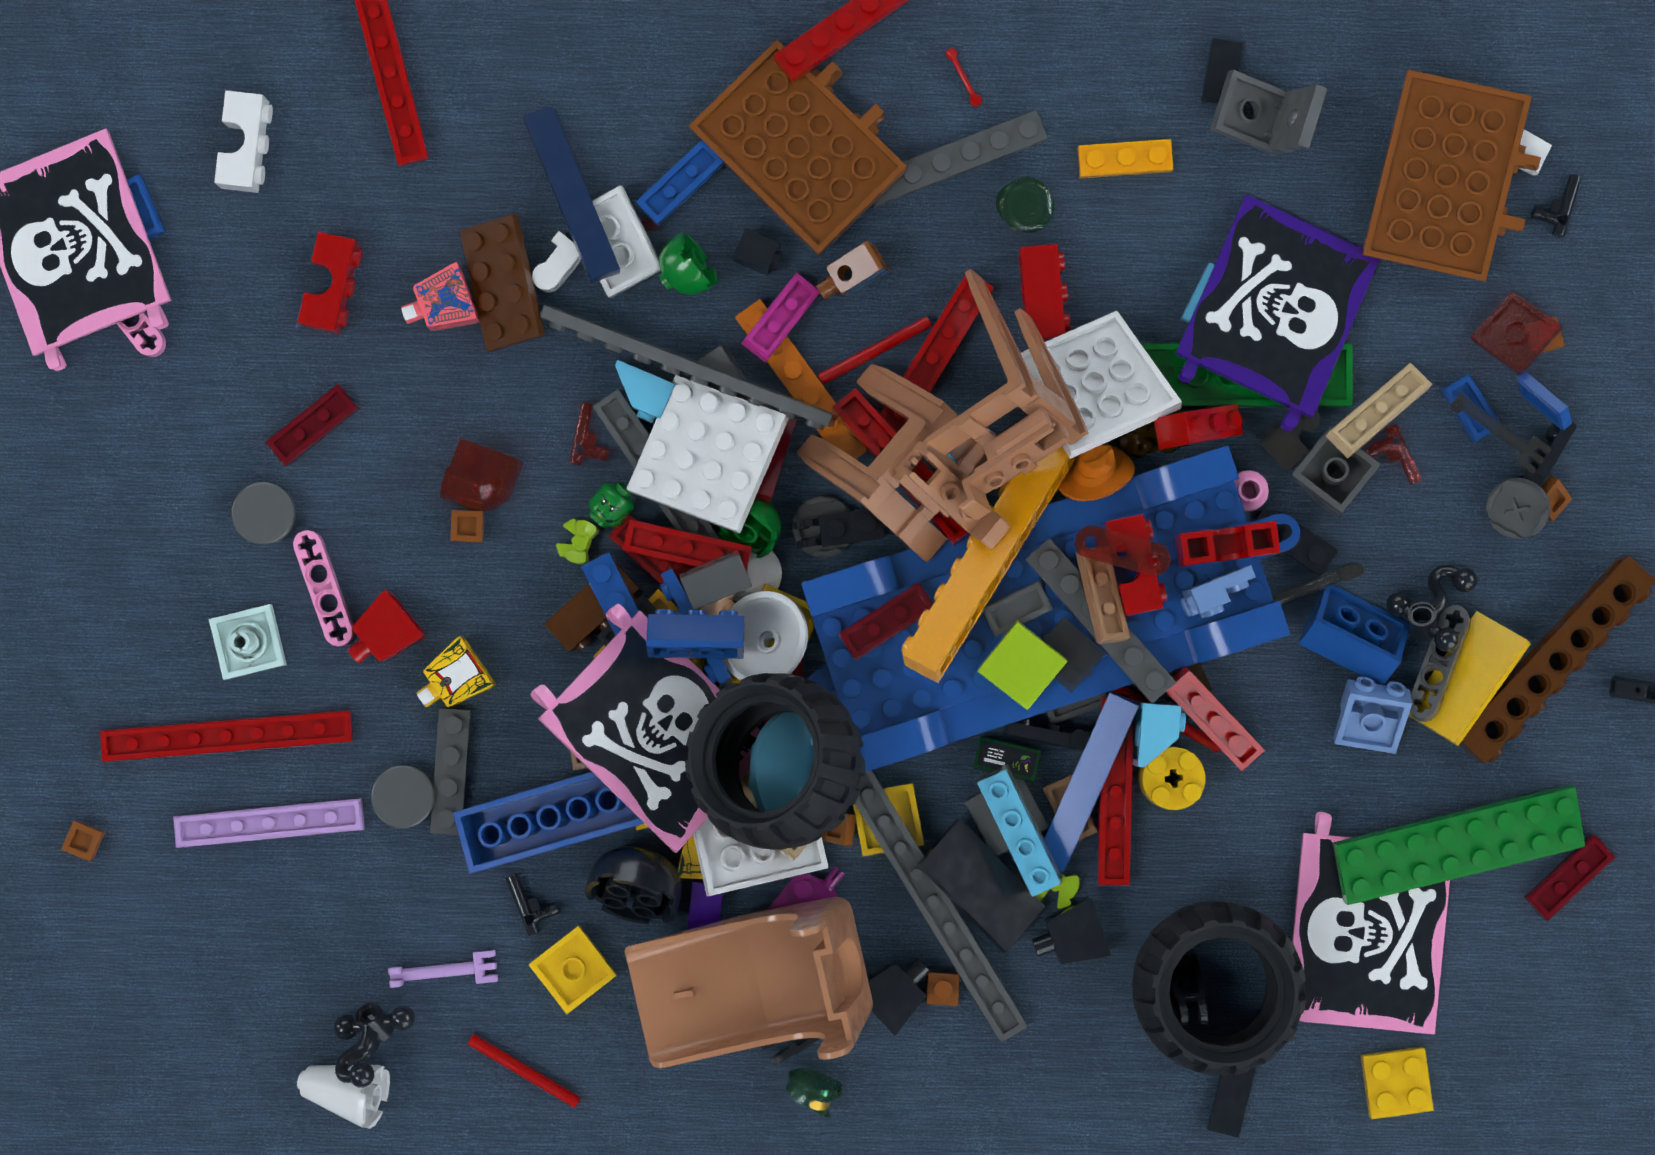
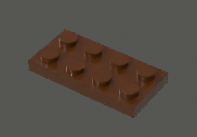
(502, 283)

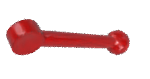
(975, 99)

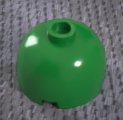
(685, 267)
(759, 530)

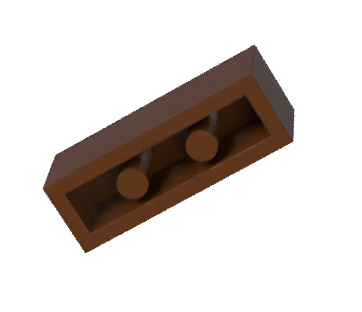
(583, 616)

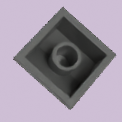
(1332, 477)

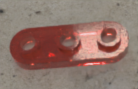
(1137, 550)

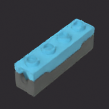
(1019, 830)

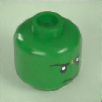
(611, 505)

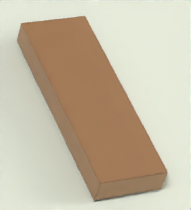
(1103, 601)

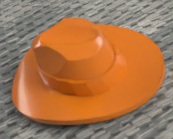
(1097, 474)

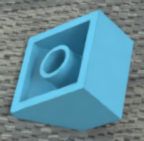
(1155, 730)

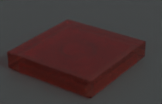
(1516, 333)

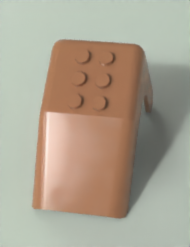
(753, 984)

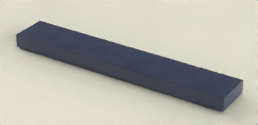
(571, 194)

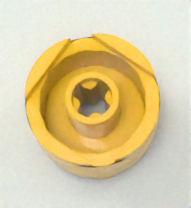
(1186, 788)

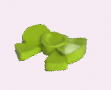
(578, 550)
(1067, 890)

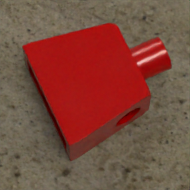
(385, 630)

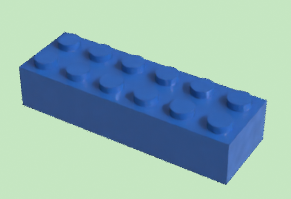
(540, 821)

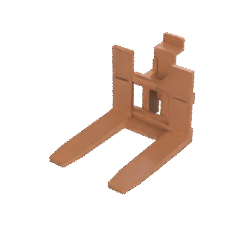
(1050, 408)
(876, 484)

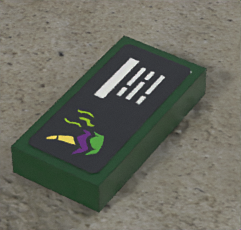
(995, 754)

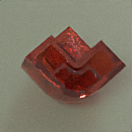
(479, 477)

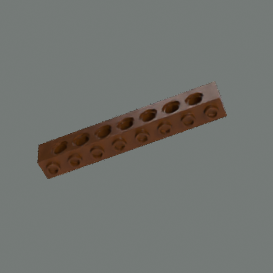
(1636, 588)

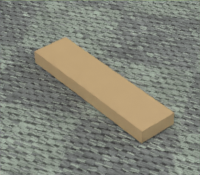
(1379, 410)

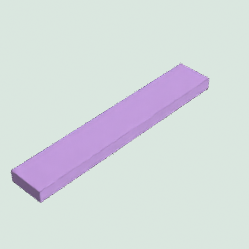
(269, 822)

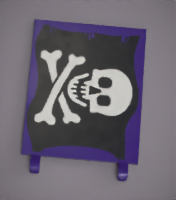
(1277, 308)

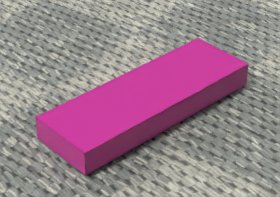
(780, 317)

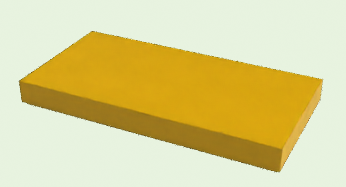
(1481, 669)

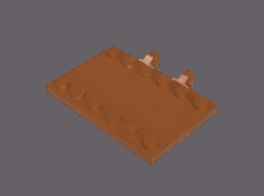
(800, 148)
(1448, 176)

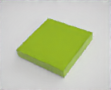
(1022, 665)

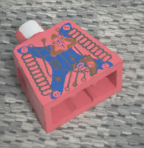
(442, 301)

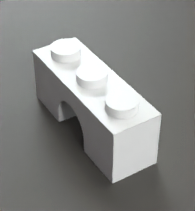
(244, 167)

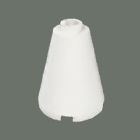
(352, 1103)

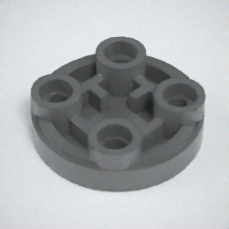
(263, 513)
(403, 796)

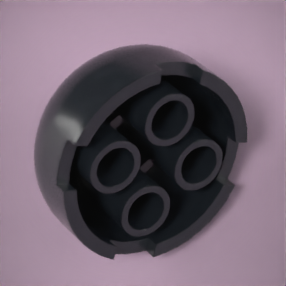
(638, 869)

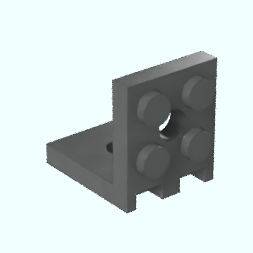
(1280, 120)

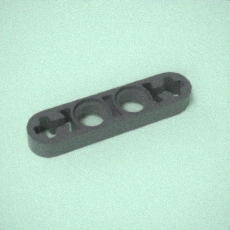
(1443, 664)

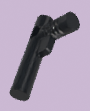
(1559, 208)
(529, 906)

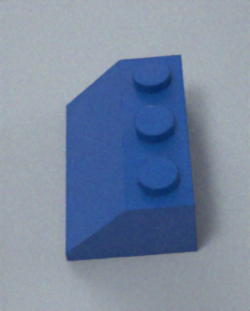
(1355, 634)
(695, 635)

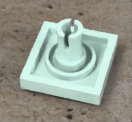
(247, 642)

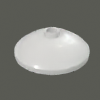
(769, 617)

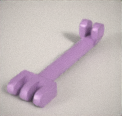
(477, 967)

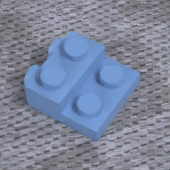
(1210, 596)
(1372, 715)

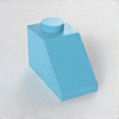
(645, 391)

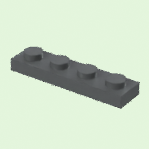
(450, 769)

